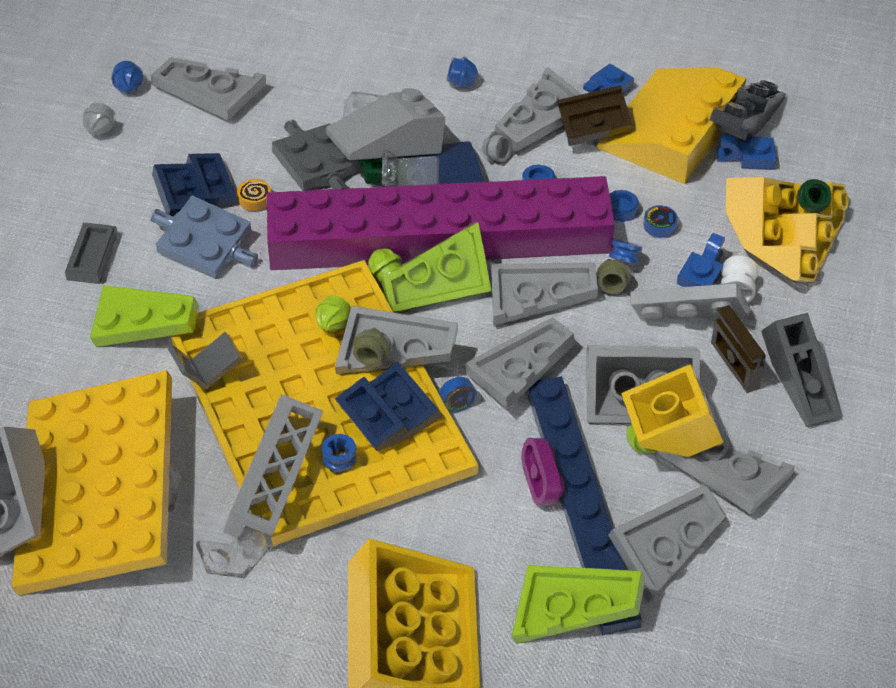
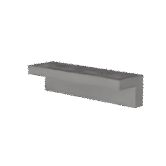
(260, 466)

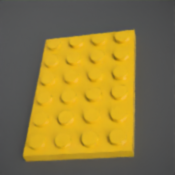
(101, 483)

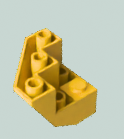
(779, 229)

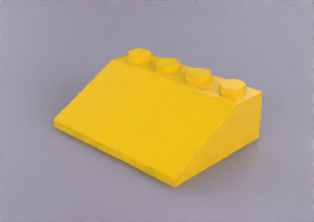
(673, 120)
(410, 620)

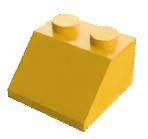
(672, 414)

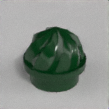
(814, 195)

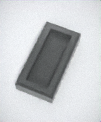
(91, 253)

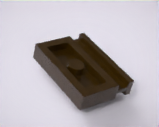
(594, 115)
(738, 349)

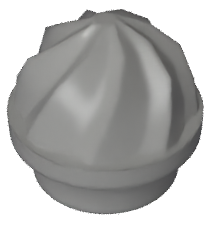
(98, 119)

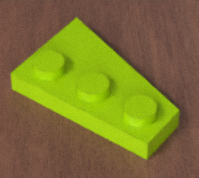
(441, 273)
(141, 315)
(574, 598)

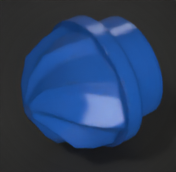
(462, 72)
(127, 76)

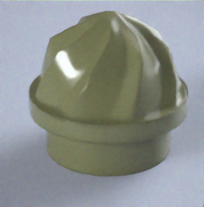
(613, 276)
(371, 347)

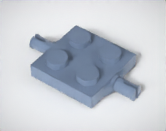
(204, 237)

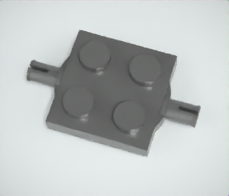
(313, 158)

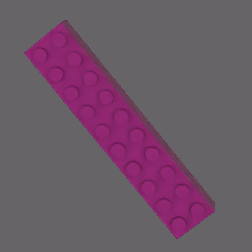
(513, 220)

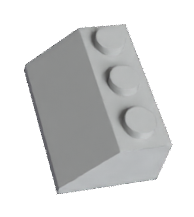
(621, 368)

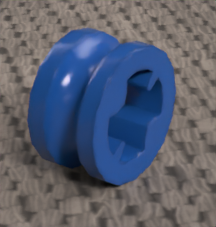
(625, 251)
(343, 462)

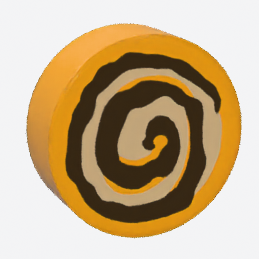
(253, 194)

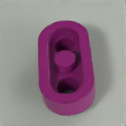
(541, 471)

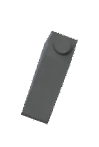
(801, 368)

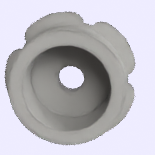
(497, 147)

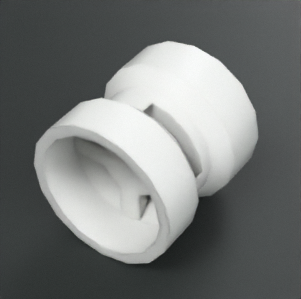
(743, 272)

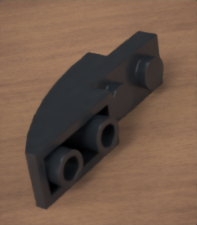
(749, 110)

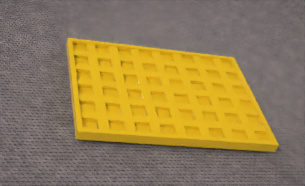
(296, 358)

